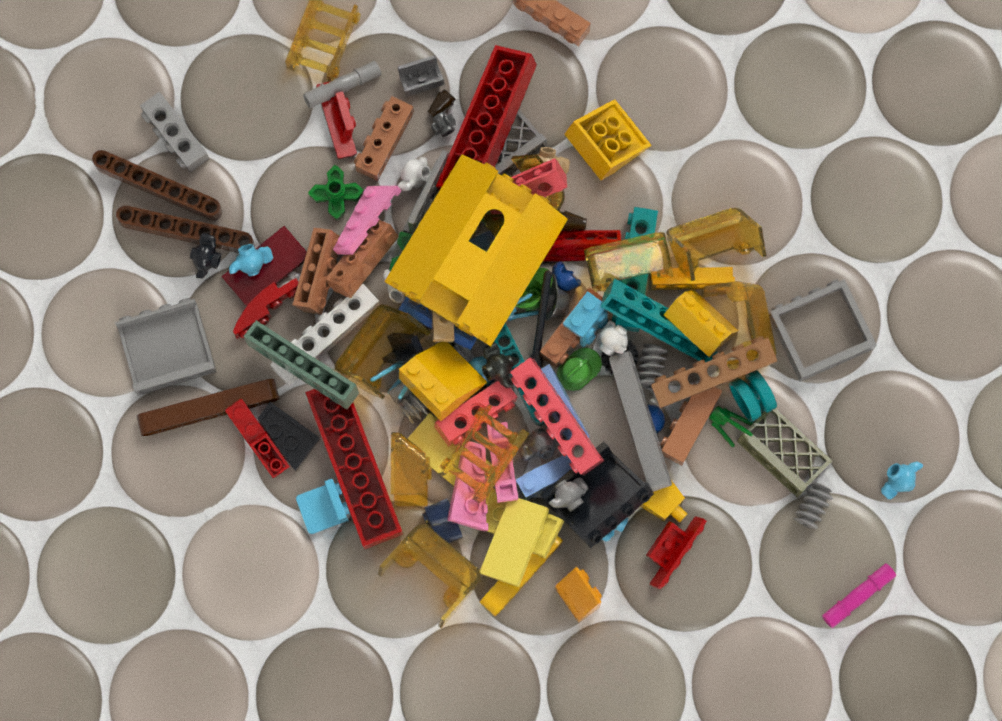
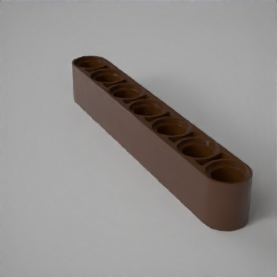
(148, 181)
(176, 226)
(206, 407)

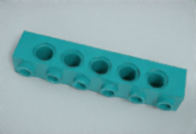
(639, 218)
(649, 317)

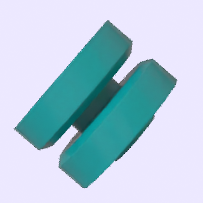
(753, 395)

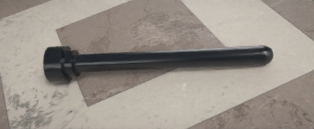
(541, 318)

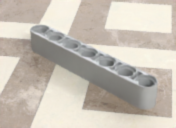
(640, 421)

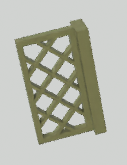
(775, 465)

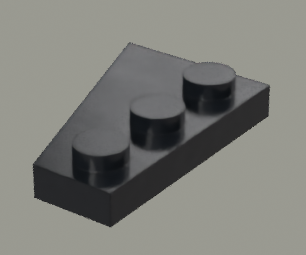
(288, 434)

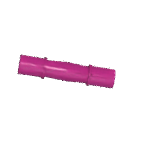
(859, 595)

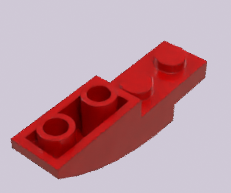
(258, 308)
(257, 438)

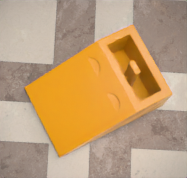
(578, 594)

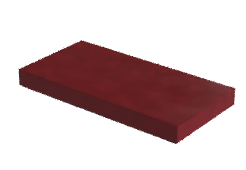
(287, 256)

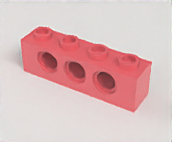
(541, 179)
(463, 413)

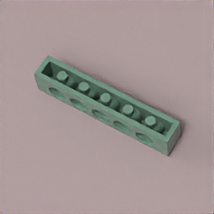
(301, 364)

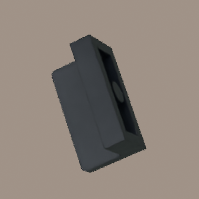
(404, 348)

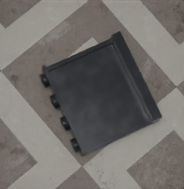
(611, 498)

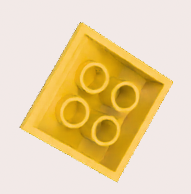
(607, 139)
(700, 322)
(441, 379)

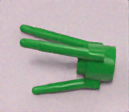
(722, 416)

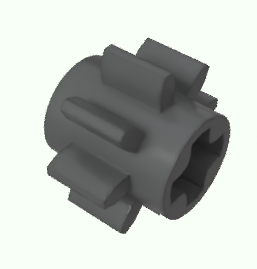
(443, 124)

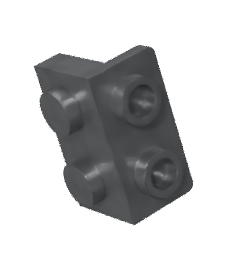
(420, 76)

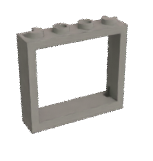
(837, 359)

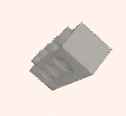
(159, 106)

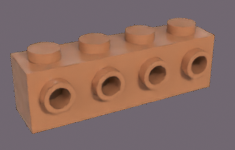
(556, 18)
(383, 138)
(318, 264)
(355, 268)
(562, 341)
(689, 425)

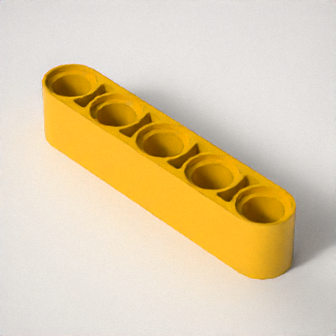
(503, 592)

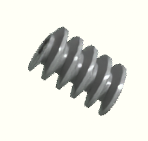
(651, 364)
(413, 408)
(813, 506)

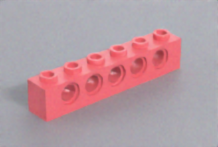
(590, 457)

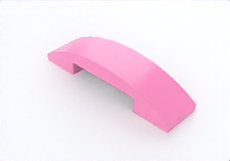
(506, 485)

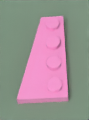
(364, 217)
(463, 508)

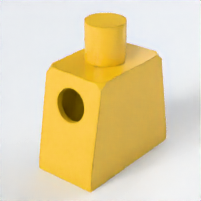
(666, 503)

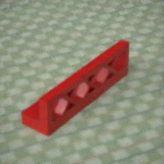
(574, 249)

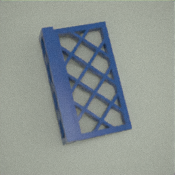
(425, 318)

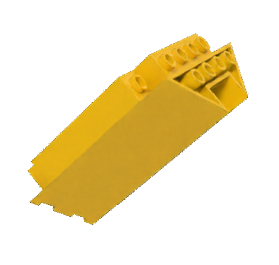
(459, 278)

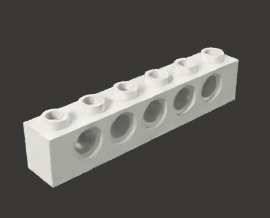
(367, 302)

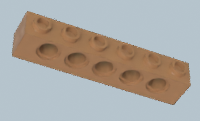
(765, 358)

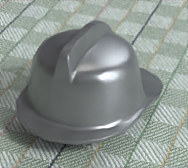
(558, 301)

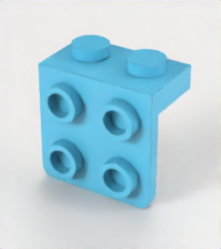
(586, 319)
(322, 507)

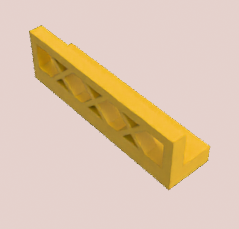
(703, 277)

